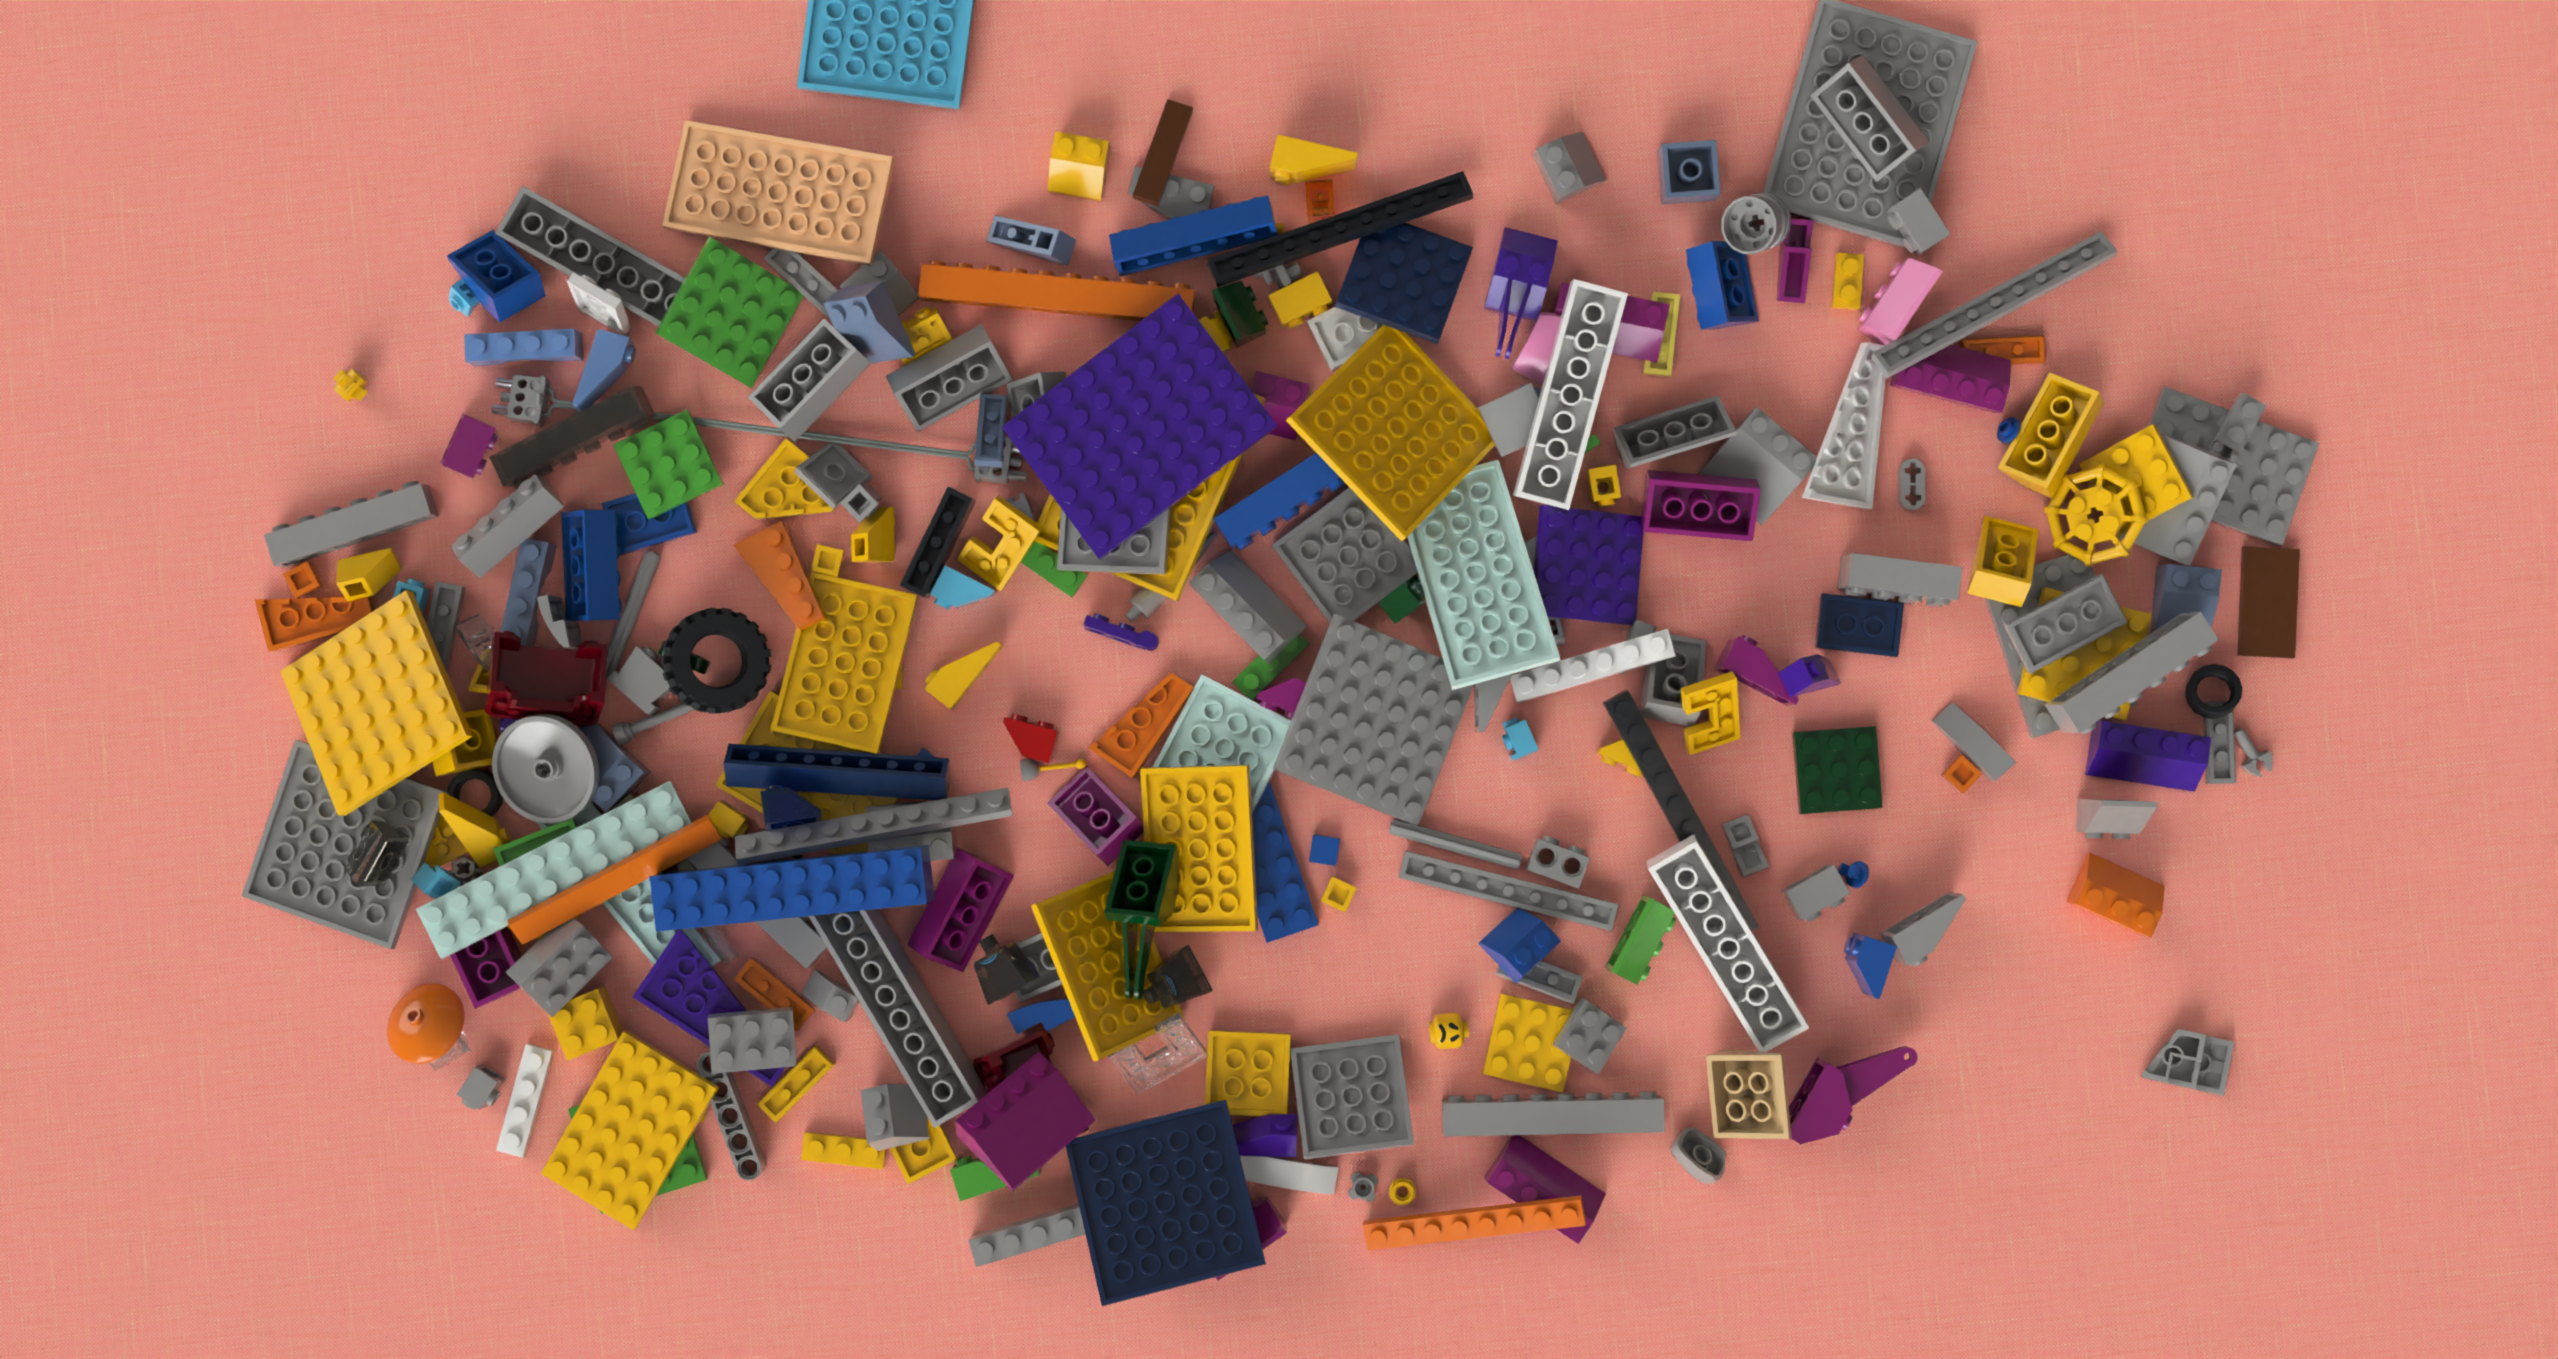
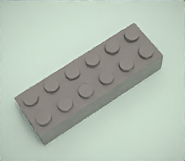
(2132, 672)

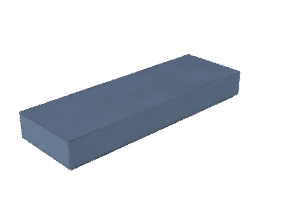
(990, 431)

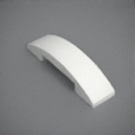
(1290, 1174)

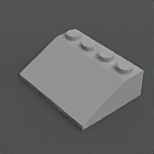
(2181, 529)

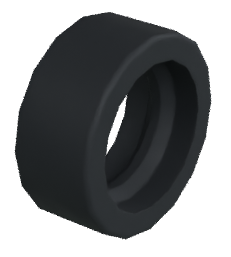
(2222, 673)
(487, 777)

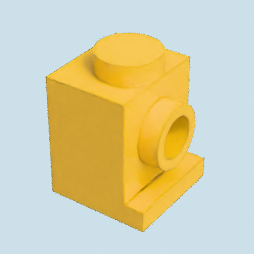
(1605, 475)
(729, 820)

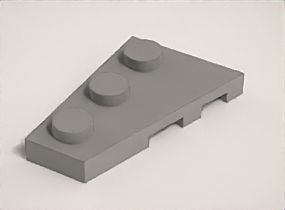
(1180, 196)

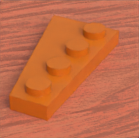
(780, 569)
(304, 620)
(1140, 730)

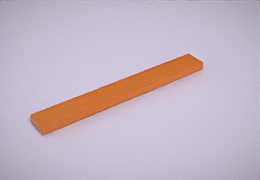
(614, 879)

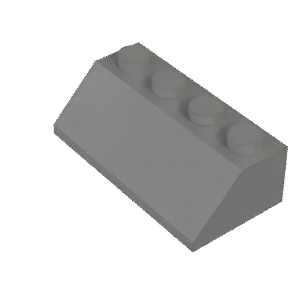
(1869, 118)
(949, 377)
(1673, 432)
(507, 525)
(1248, 605)

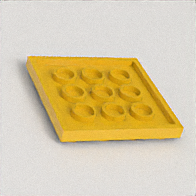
(2065, 672)

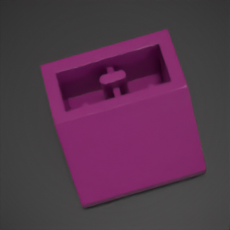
(1283, 696)

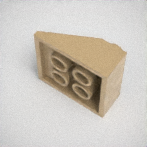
(1748, 1095)

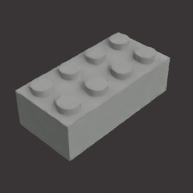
(809, 380)
(1899, 578)

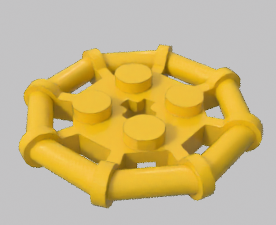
(2103, 500)

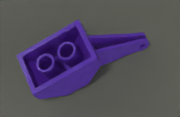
(1519, 280)

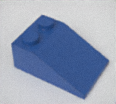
(497, 275)

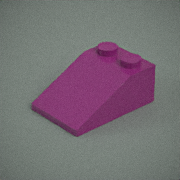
(1753, 669)
(1096, 815)

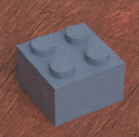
(1688, 172)

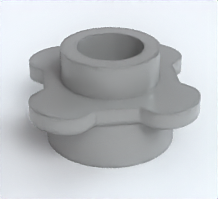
(1367, 1193)

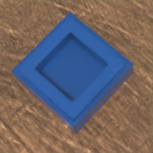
(1324, 850)

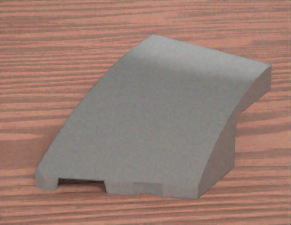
(2193, 1062)

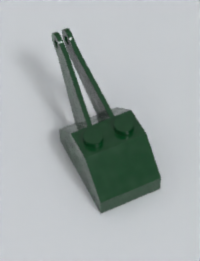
(1144, 894)

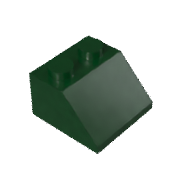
(1239, 312)

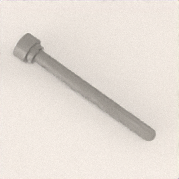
(625, 732)

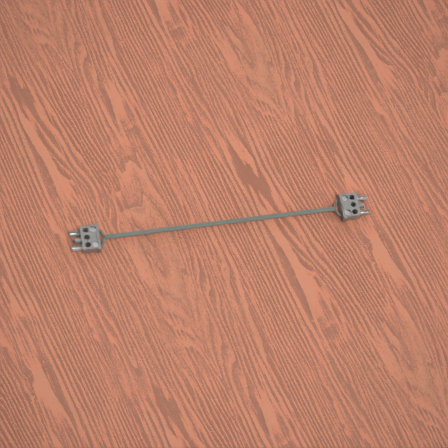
(537, 397)

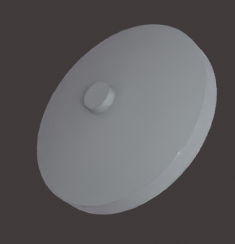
(545, 768)

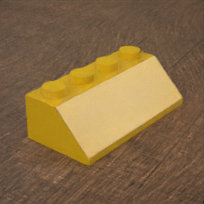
(2051, 434)

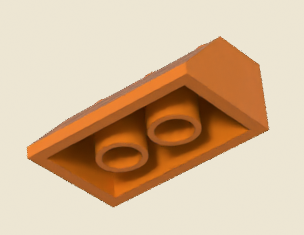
(2118, 895)

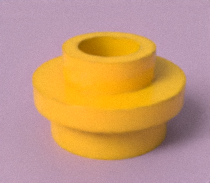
(1406, 1199)

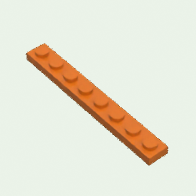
(1474, 1222)

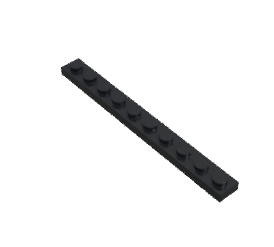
(1339, 229)
(1666, 786)

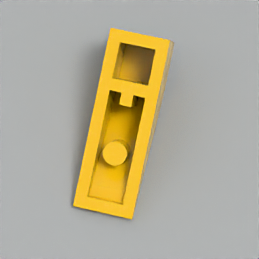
(956, 678)
(474, 829)

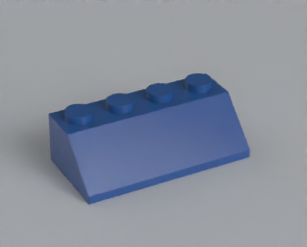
(591, 565)

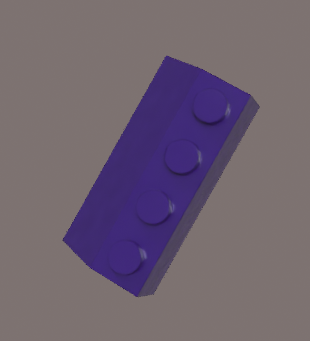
(2147, 755)

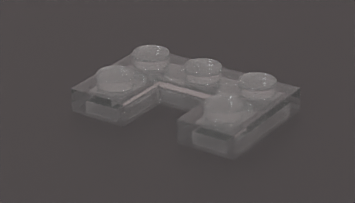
(1180, 1052)

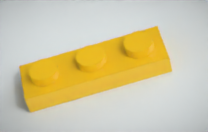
(841, 1150)

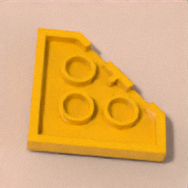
(778, 490)

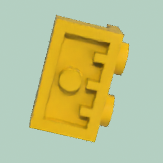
(925, 332)

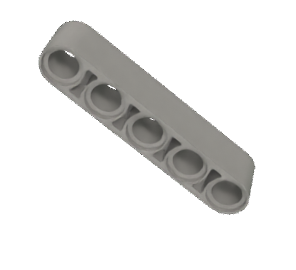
(732, 1128)

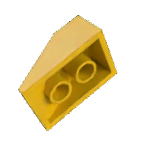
(1304, 161)
(2003, 561)

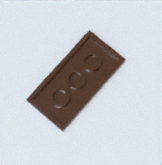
(2268, 602)

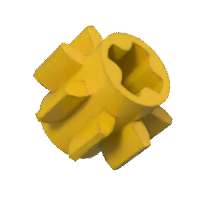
(350, 385)

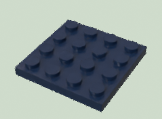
(1405, 279)

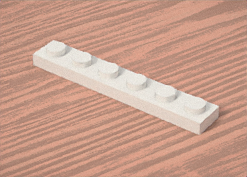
(1593, 665)

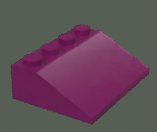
(1024, 1121)

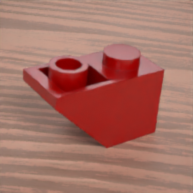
(1032, 740)

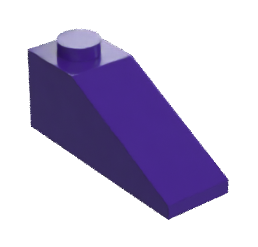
(1809, 675)
(1267, 1136)

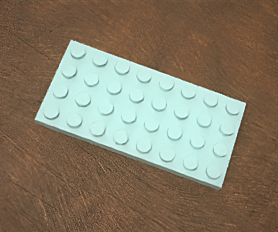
(1481, 583)

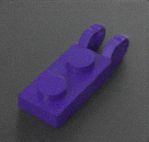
(1122, 633)

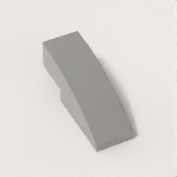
(1973, 742)

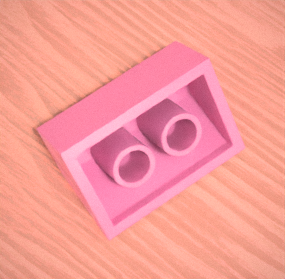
(1898, 300)

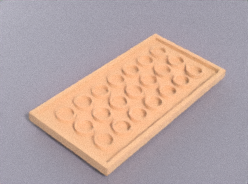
(778, 192)

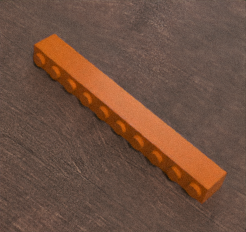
(1046, 292)

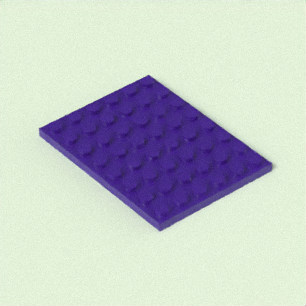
(1139, 426)

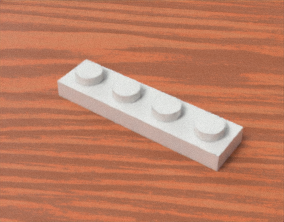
(525, 1100)

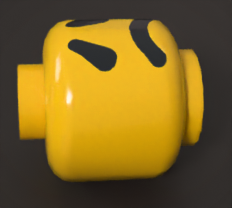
(1448, 1030)

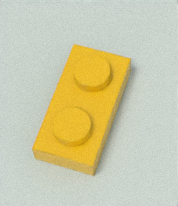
(1847, 281)

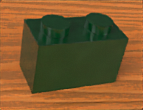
(1403, 599)

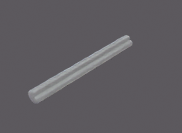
(631, 610)
(1455, 843)

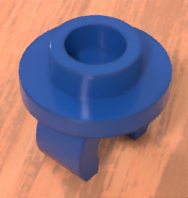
(2008, 430)
(1855, 874)

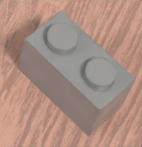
(1917, 222)
(1816, 892)

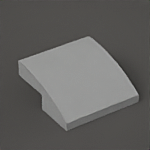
(1511, 418)
(564, 630)

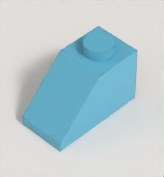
(958, 589)

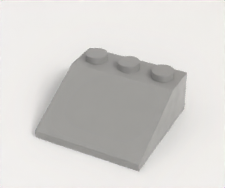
(1763, 453)

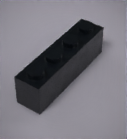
(938, 542)

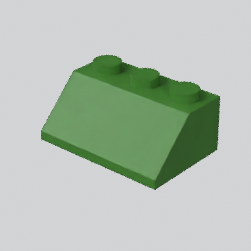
(1641, 940)

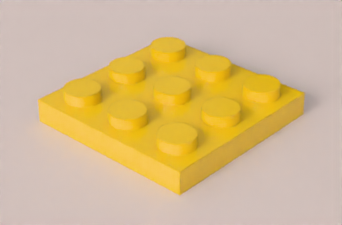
(2151, 464)
(1523, 1040)
(1248, 1071)

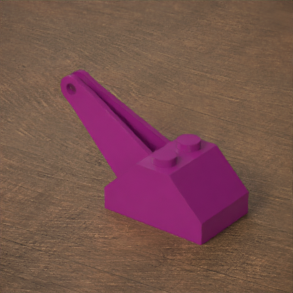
(1829, 1092)

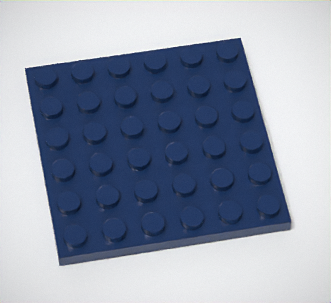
(1164, 1203)

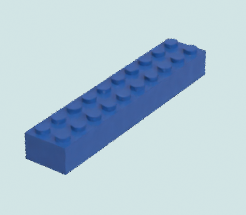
(792, 888)

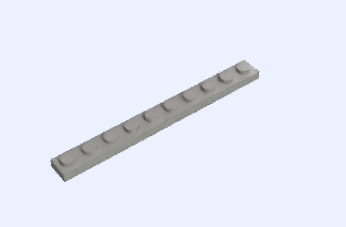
(1993, 304)
(873, 826)

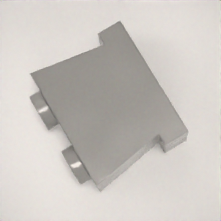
(642, 679)

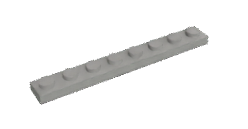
(1508, 890)

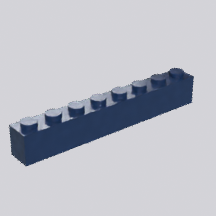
(837, 772)

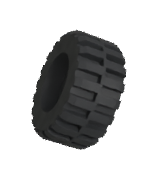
(753, 652)

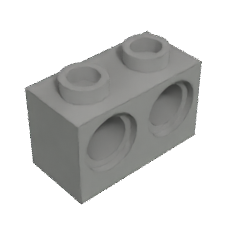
(1555, 868)

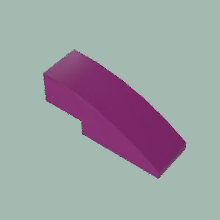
(1795, 262)

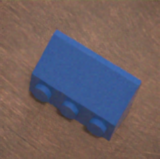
(1721, 286)

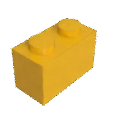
(1300, 300)

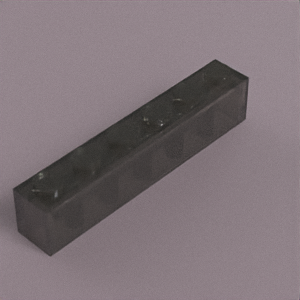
(573, 436)

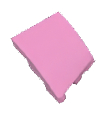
(1538, 347)

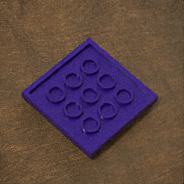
(1588, 564)

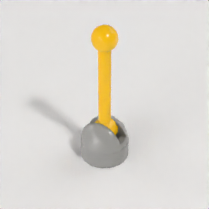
(1031, 769)

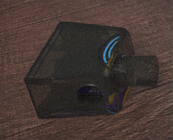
(1003, 969)
(1176, 979)

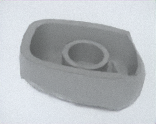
(1699, 1155)

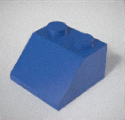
(1519, 943)
(1869, 962)

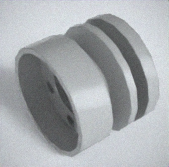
(1741, 226)

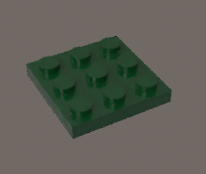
(1837, 770)

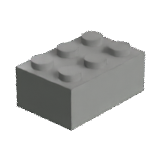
(559, 965)
(751, 1040)

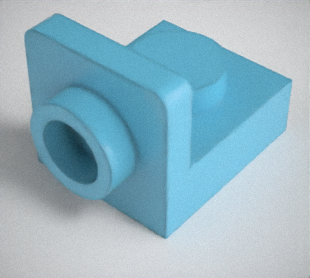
(462, 298)

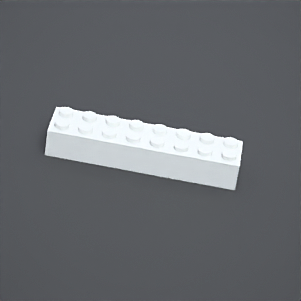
(1570, 394)
(1727, 944)

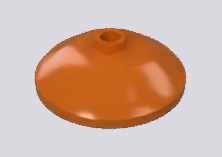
(434, 1029)

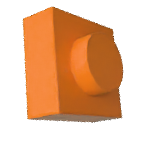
(302, 579)
(1961, 774)

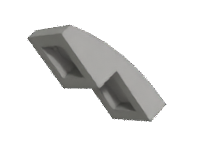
(1745, 846)

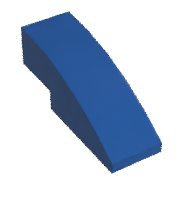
(1049, 1012)

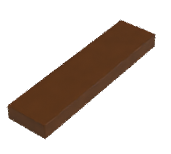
(1162, 153)

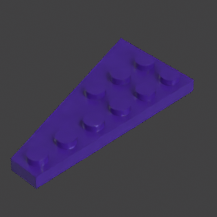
(687, 989)

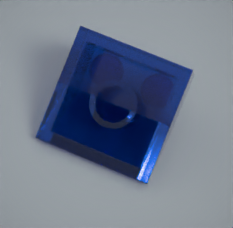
(786, 808)

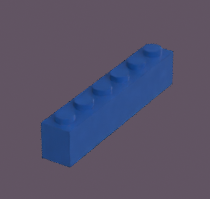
(1193, 235)

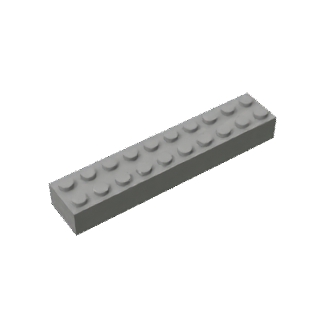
(902, 1012)

